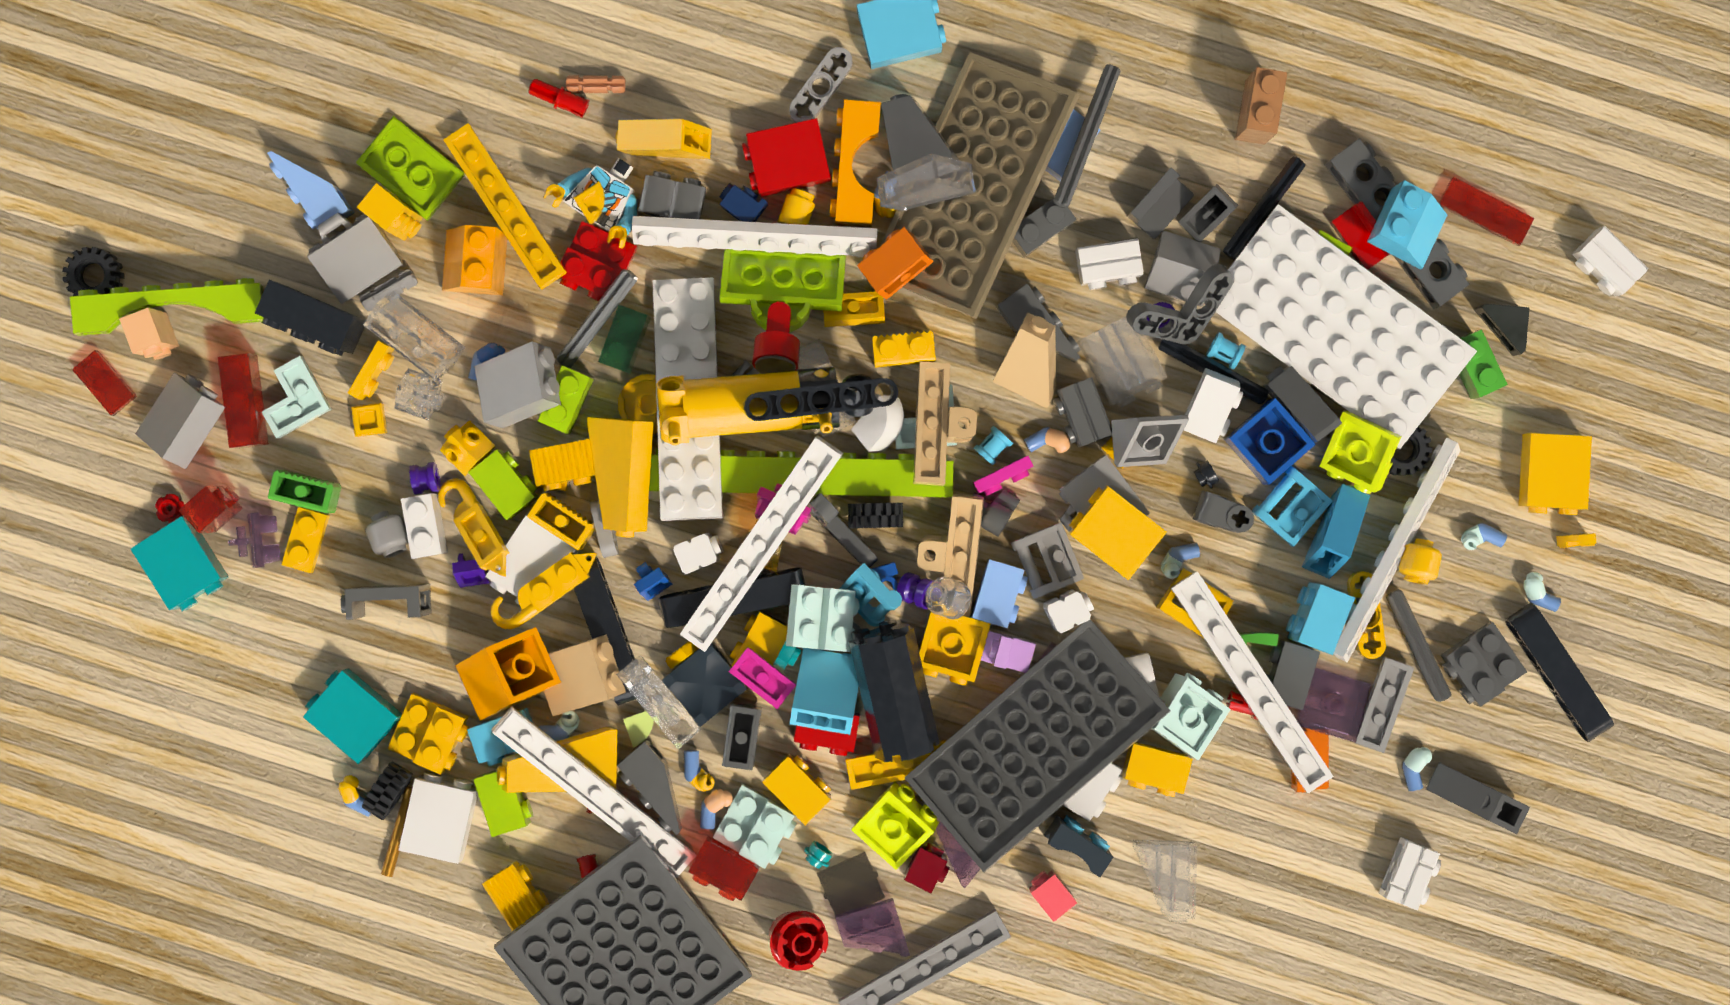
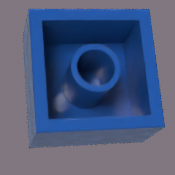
(1269, 441)

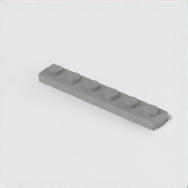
(932, 963)

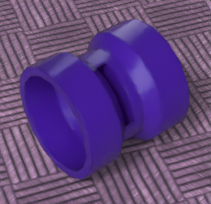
(914, 589)

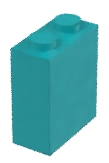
(180, 564)
(351, 715)

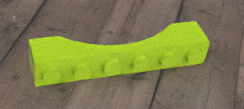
(101, 313)

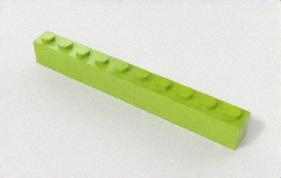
(848, 477)

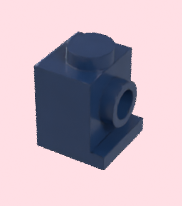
(742, 203)

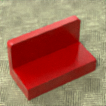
(1354, 230)

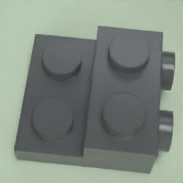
(1482, 665)

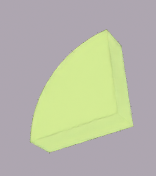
(638, 727)

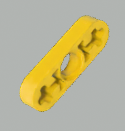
(1377, 622)

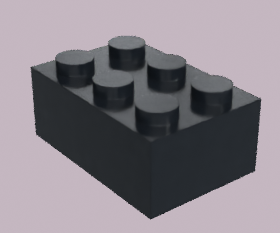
(309, 319)

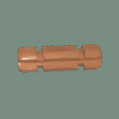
(595, 84)

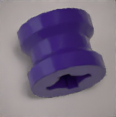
(424, 478)

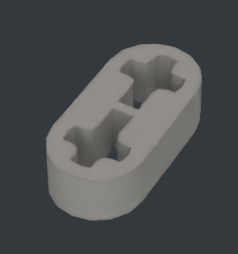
(606, 538)

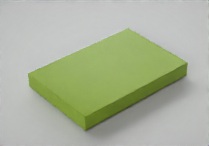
(410, 168)

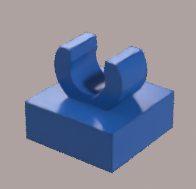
(886, 572)
(652, 581)

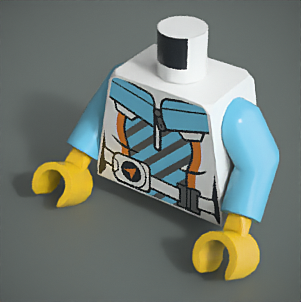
(619, 197)

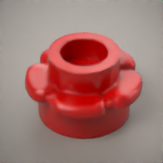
(162, 504)

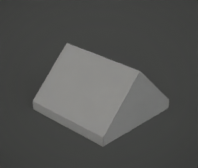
(1179, 265)
(1146, 439)

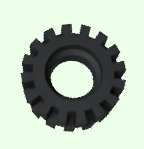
(89, 256)
(1417, 459)
(875, 515)
(387, 790)

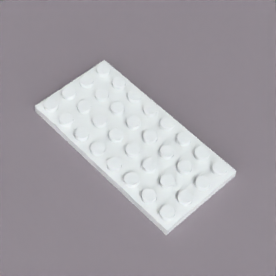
(1341, 326)

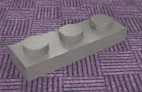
(1383, 704)

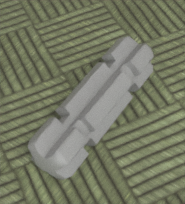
(406, 280)

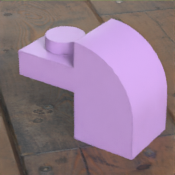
(1008, 651)

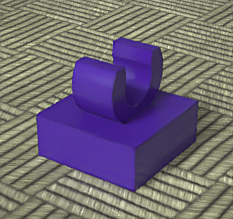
(468, 572)

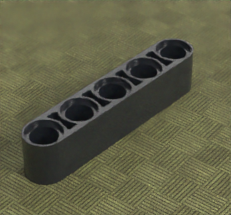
(835, 394)
(766, 592)
(603, 619)
(1559, 672)

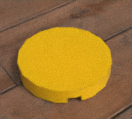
(639, 400)

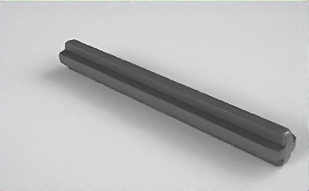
(1086, 136)

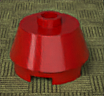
(797, 939)

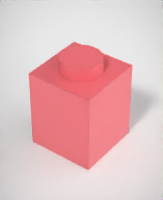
(1052, 894)

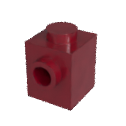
(927, 867)

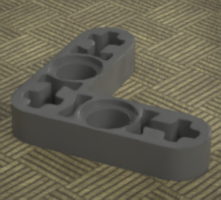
(1189, 322)
(826, 515)

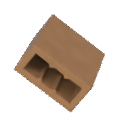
(1261, 106)

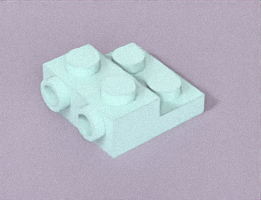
(821, 618)
(1193, 715)
(755, 826)

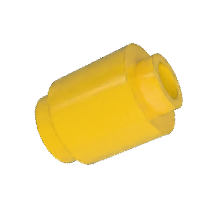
(797, 208)

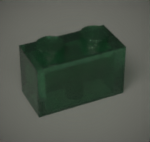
(624, 339)

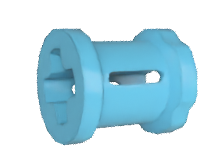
(1226, 350)
(993, 445)

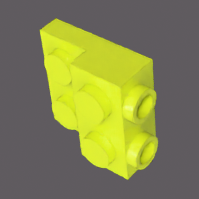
(1360, 453)
(896, 825)

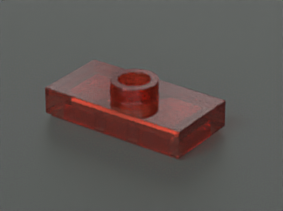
(104, 383)

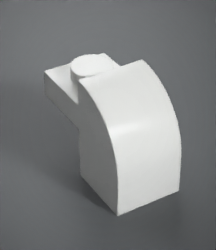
(881, 426)

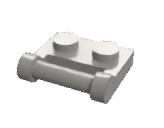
(1056, 555)

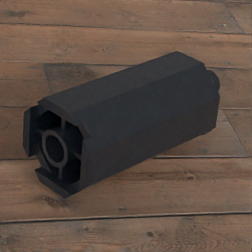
(894, 691)

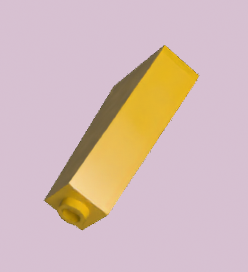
(622, 472)
(594, 749)

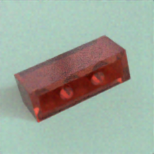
(243, 401)

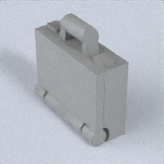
(353, 256)
(1084, 484)

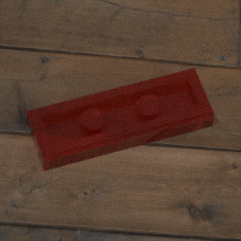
(1486, 211)

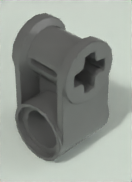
(1218, 512)

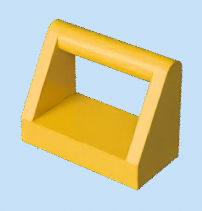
(1181, 615)

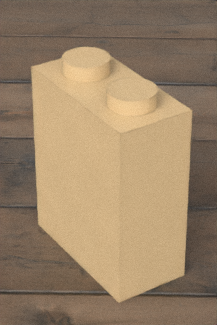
(585, 674)

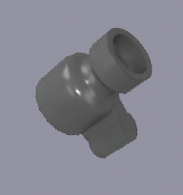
(997, 513)

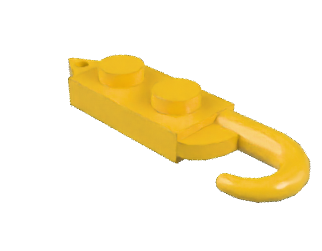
(476, 528)
(546, 589)

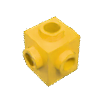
(466, 447)

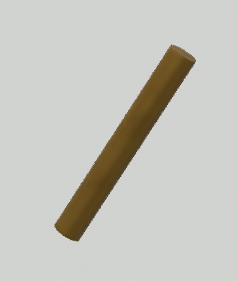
(393, 849)

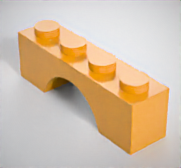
(859, 126)

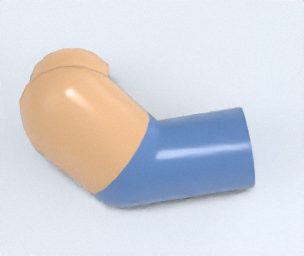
(1048, 436)
(712, 804)

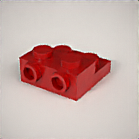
(594, 261)

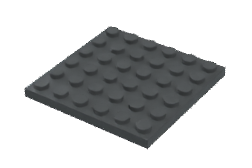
(624, 940)

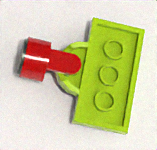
(781, 296)

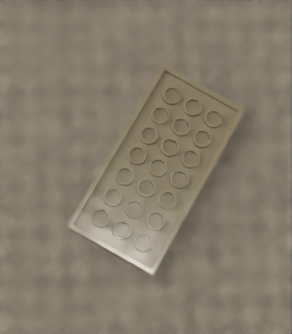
(1008, 132)

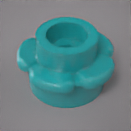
(818, 855)

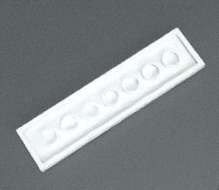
(687, 347)

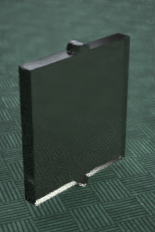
(851, 884)

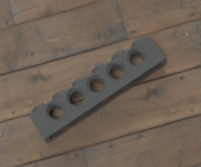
(1343, 169)

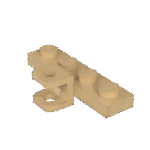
(937, 423)
(958, 550)

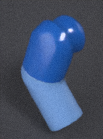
(484, 354)

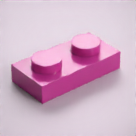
(1015, 471)
(762, 678)

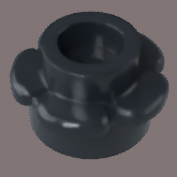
(1206, 474)

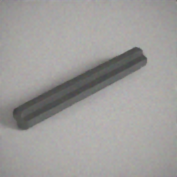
(597, 318)
(1418, 645)

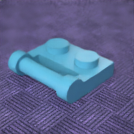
(1299, 513)
(867, 586)

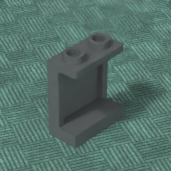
(417, 597)

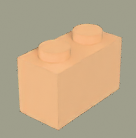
(149, 333)

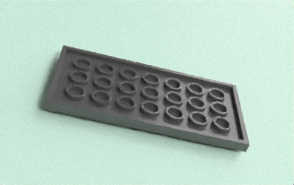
(1037, 745)

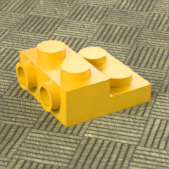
(953, 647)
(429, 734)

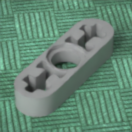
(826, 63)

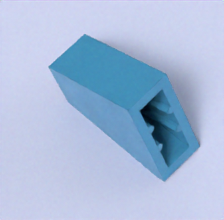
(1337, 532)

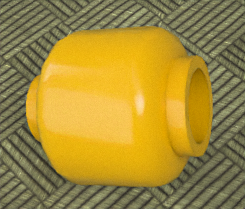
(1420, 562)

